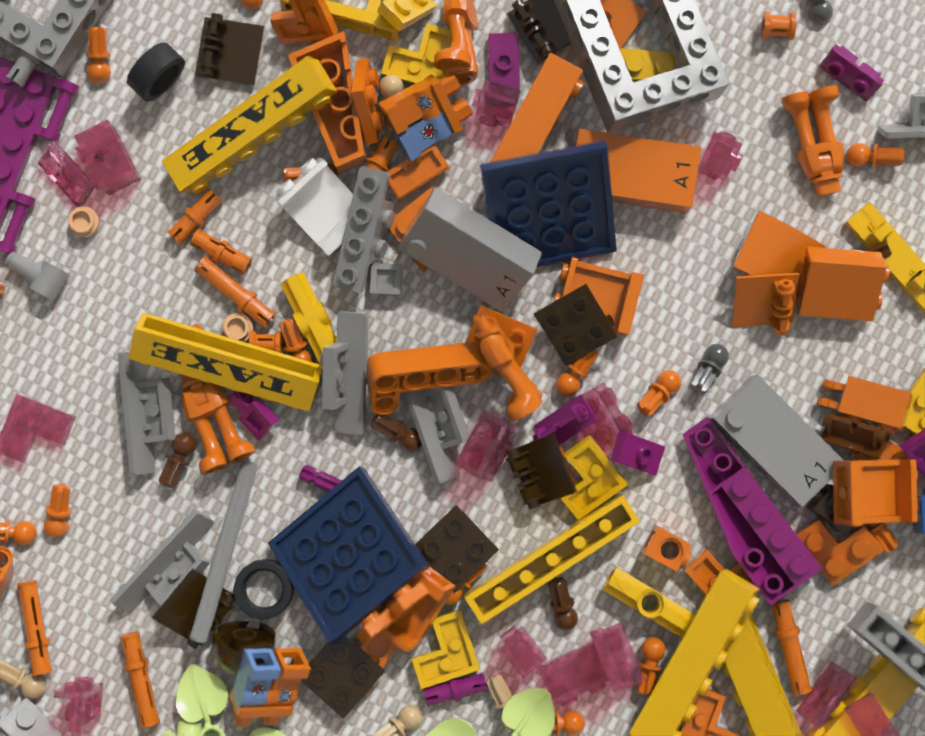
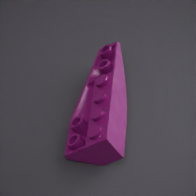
(749, 519)

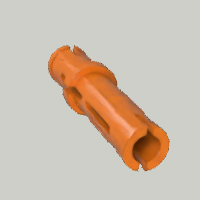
(245, 300)
(34, 628)
(791, 647)
(141, 685)

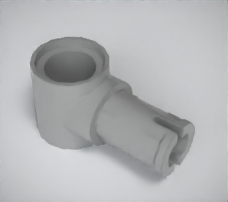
(43, 277)

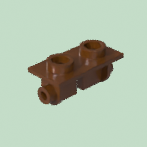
(856, 438)

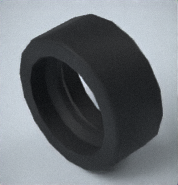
(155, 71)
(244, 602)

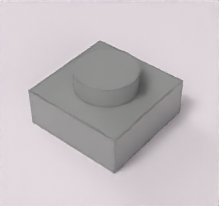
(386, 279)

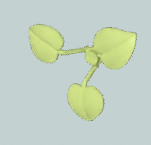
(206, 695)
(526, 712)

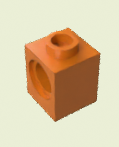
(653, 545)

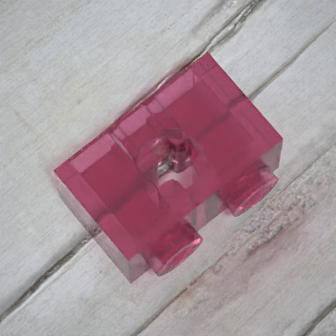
(120, 168)
(487, 446)

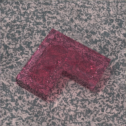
(30, 419)

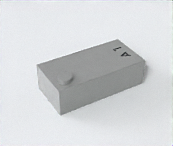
(469, 250)
(776, 440)

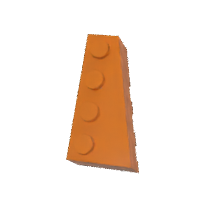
(338, 118)

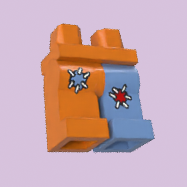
(424, 113)
(269, 688)

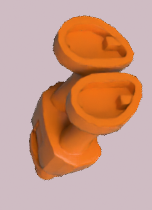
(460, 56)
(821, 160)
(500, 354)
(199, 404)

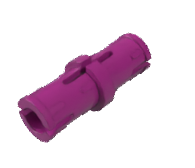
(455, 689)

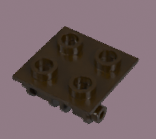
(539, 27)
(229, 50)
(576, 324)
(541, 471)
(456, 547)
(182, 606)
(342, 675)

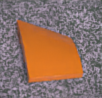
(772, 248)

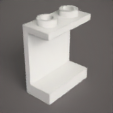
(317, 203)

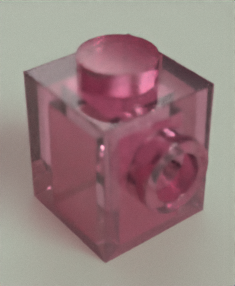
(495, 104)
(720, 156)
(521, 650)

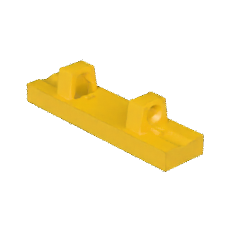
(360, 20)
(904, 263)

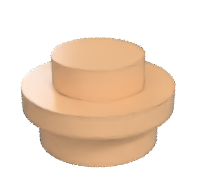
(83, 221)
(237, 327)

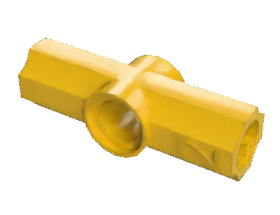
(309, 313)
(632, 591)

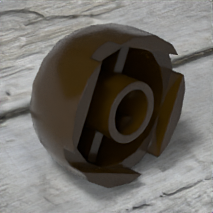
(234, 638)

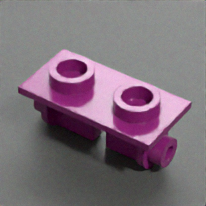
(859, 79)
(566, 421)

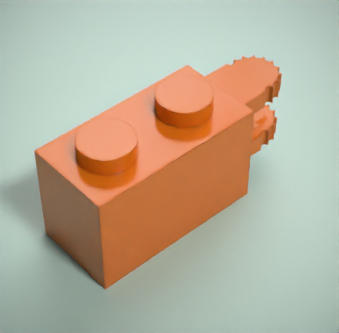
(870, 403)

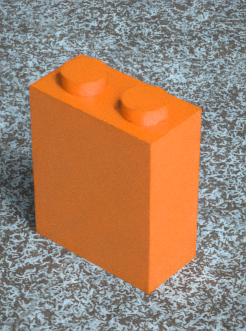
(841, 283)

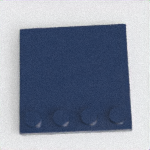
(554, 201)
(348, 555)

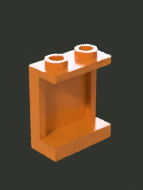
(612, 289)
(875, 491)
(412, 628)

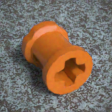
(778, 25)
(268, 341)

